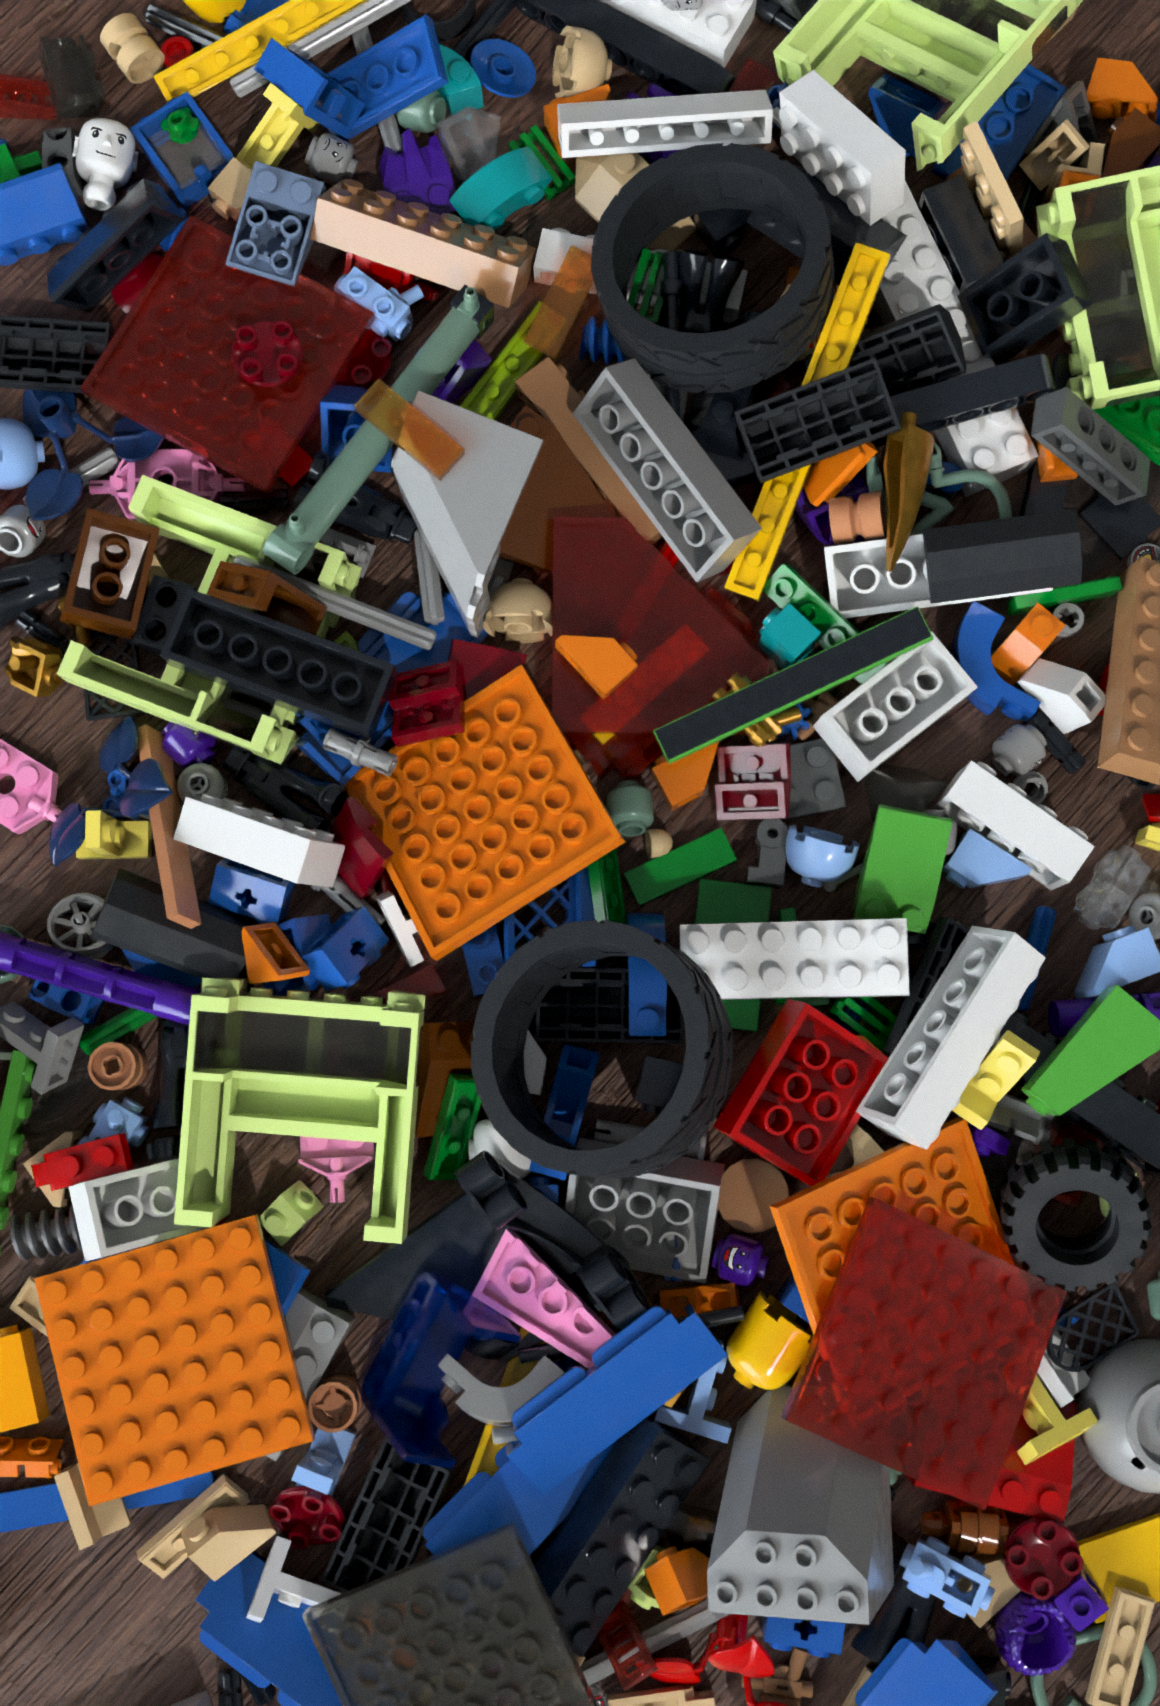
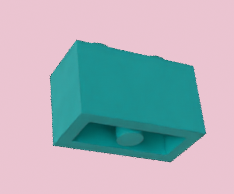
(787, 636)

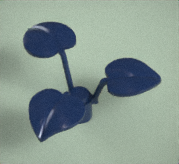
(55, 415)
(144, 790)

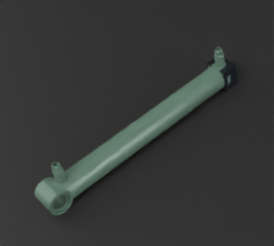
(295, 541)

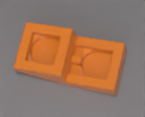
(701, 1297)

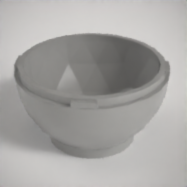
(1127, 1406)

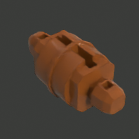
(969, 1527)

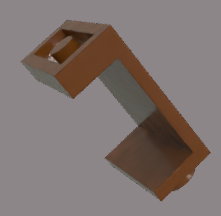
(269, 592)

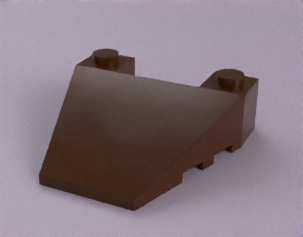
(553, 489)

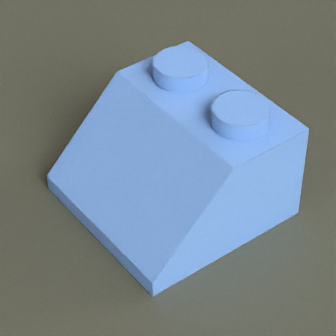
(1118, 961)

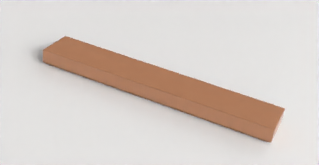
(172, 855)

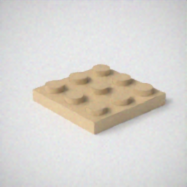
(992, 190)

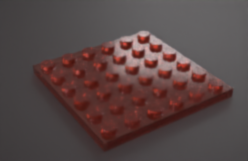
(176, 367)
(924, 1354)

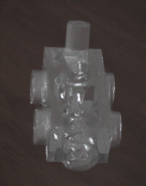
(1113, 888)

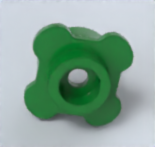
(181, 126)

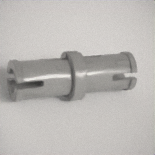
(360, 752)

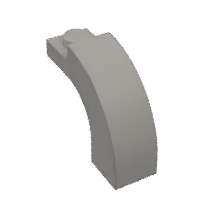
(491, 1403)

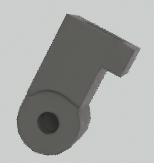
(58, 148)
(771, 856)

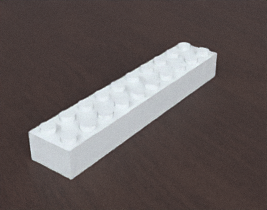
(920, 281)

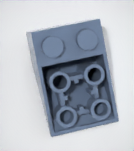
(275, 224)

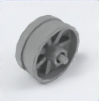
(80, 925)

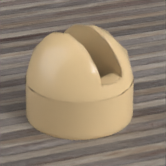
(657, 842)

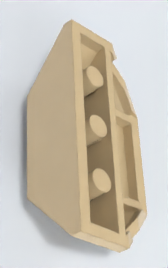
(602, 178)

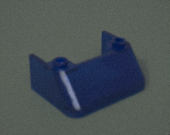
(405, 1375)

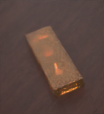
(561, 304)
(409, 429)

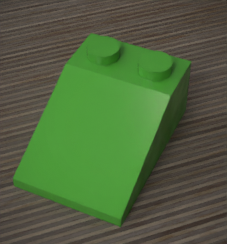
(902, 867)

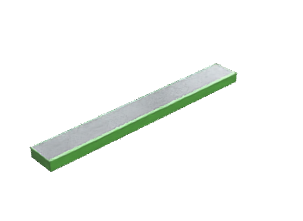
(792, 685)

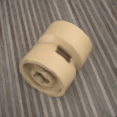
(132, 48)

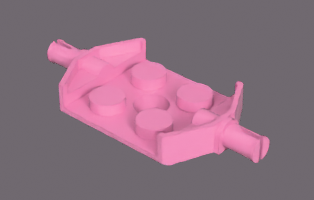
(188, 470)
(33, 793)
(335, 1160)

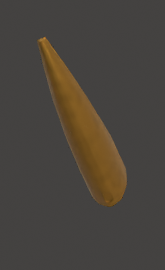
(905, 474)

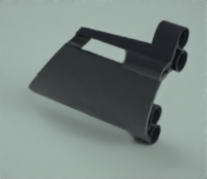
(463, 1238)

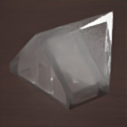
(469, 140)

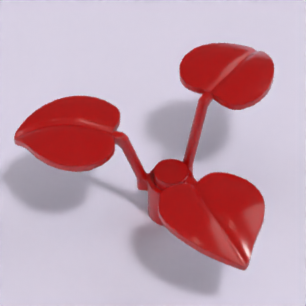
(733, 1655)

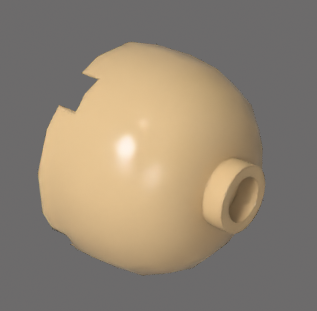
(580, 62)
(519, 612)

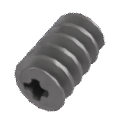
(46, 1235)

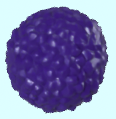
(1034, 1635)

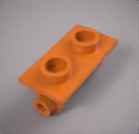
(36, 1454)

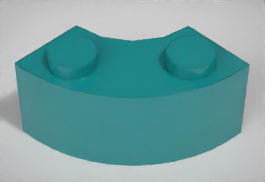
(463, 86)
(501, 188)

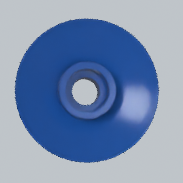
(503, 68)

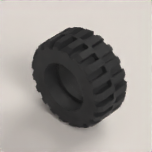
(1085, 1258)

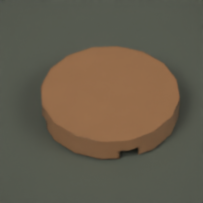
(748, 1192)

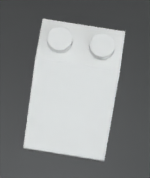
(127, 1210)

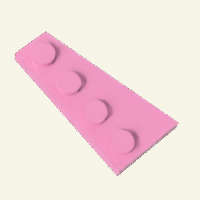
(538, 1300)

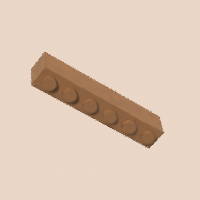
(552, 396)

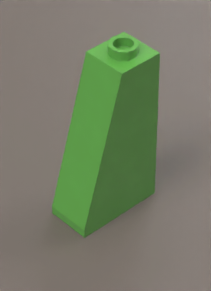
(1097, 1050)

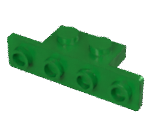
(789, 587)

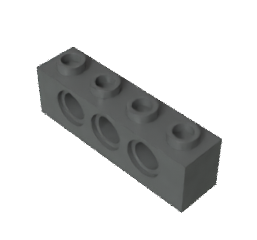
(1090, 446)

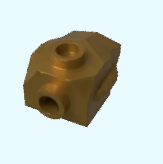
(34, 666)

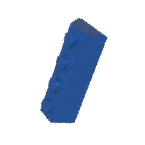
(39, 214)

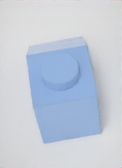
(981, 863)

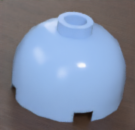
(18, 454)
(819, 855)

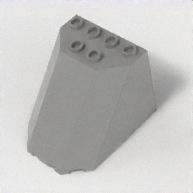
(472, 505)
(800, 1525)

